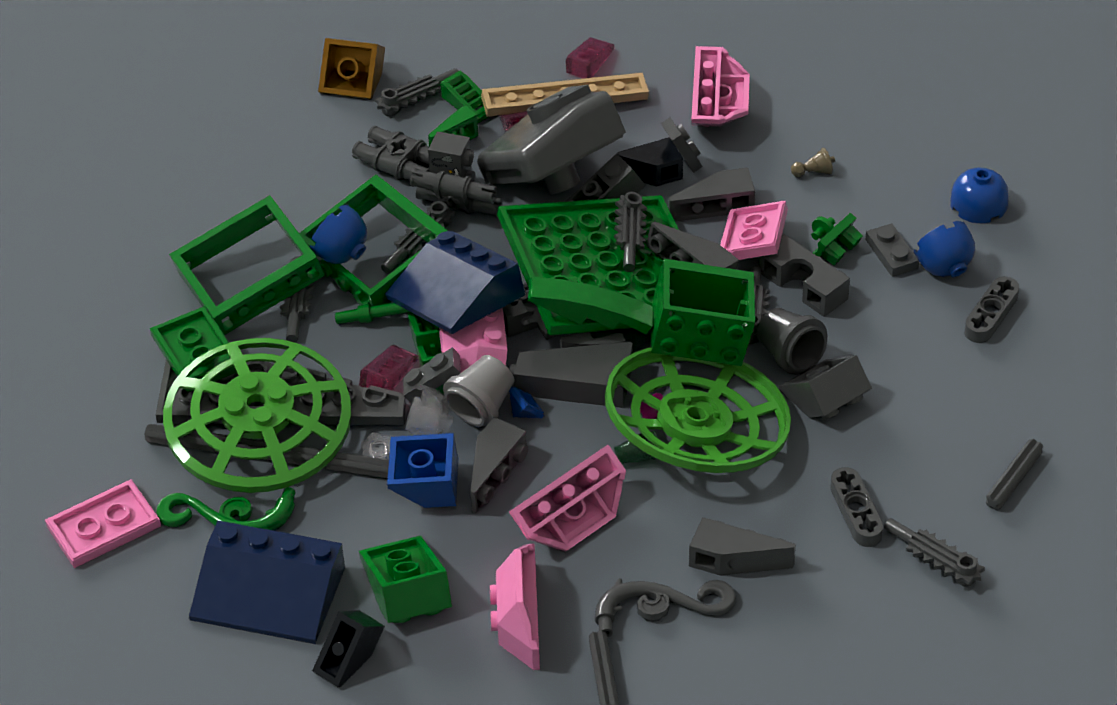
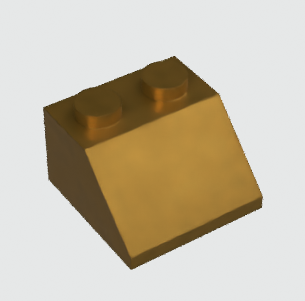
(351, 68)

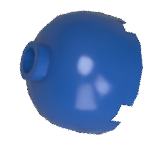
(979, 195)
(340, 237)
(946, 250)

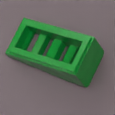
(460, 83)
(460, 123)

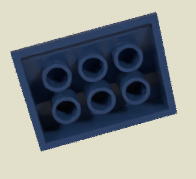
(456, 282)
(267, 582)

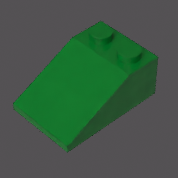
(406, 579)

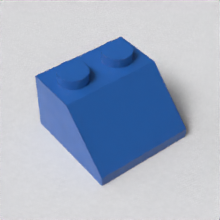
(424, 469)

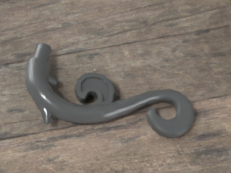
(657, 609)

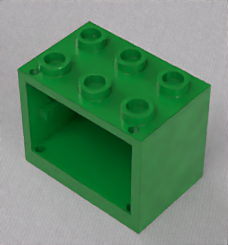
(703, 312)

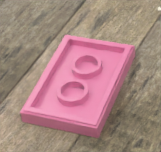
(755, 230)
(102, 523)

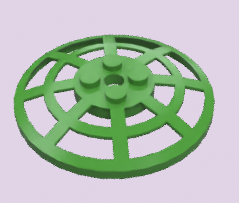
(711, 416)
(259, 422)

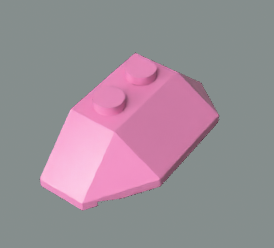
(718, 88)
(478, 339)
(573, 503)
(517, 606)

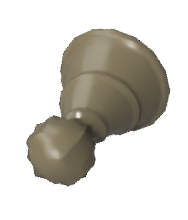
(818, 163)

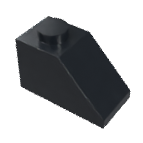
(347, 646)

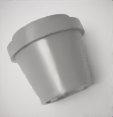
(479, 390)

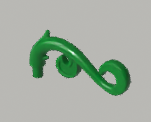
(234, 506)

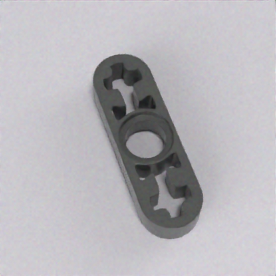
(990, 319)
(853, 518)

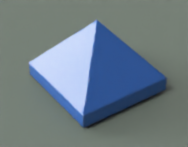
(524, 405)

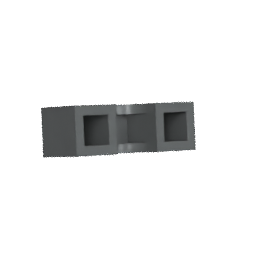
(822, 284)

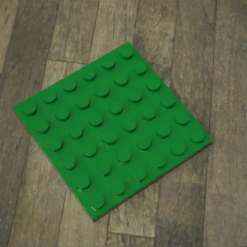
(579, 246)

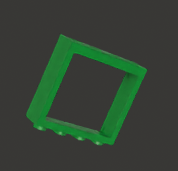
(362, 200)
(266, 291)

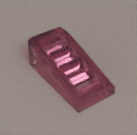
(588, 57)
(386, 372)

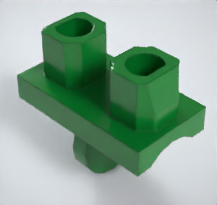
(830, 236)

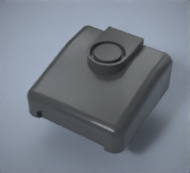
(552, 139)

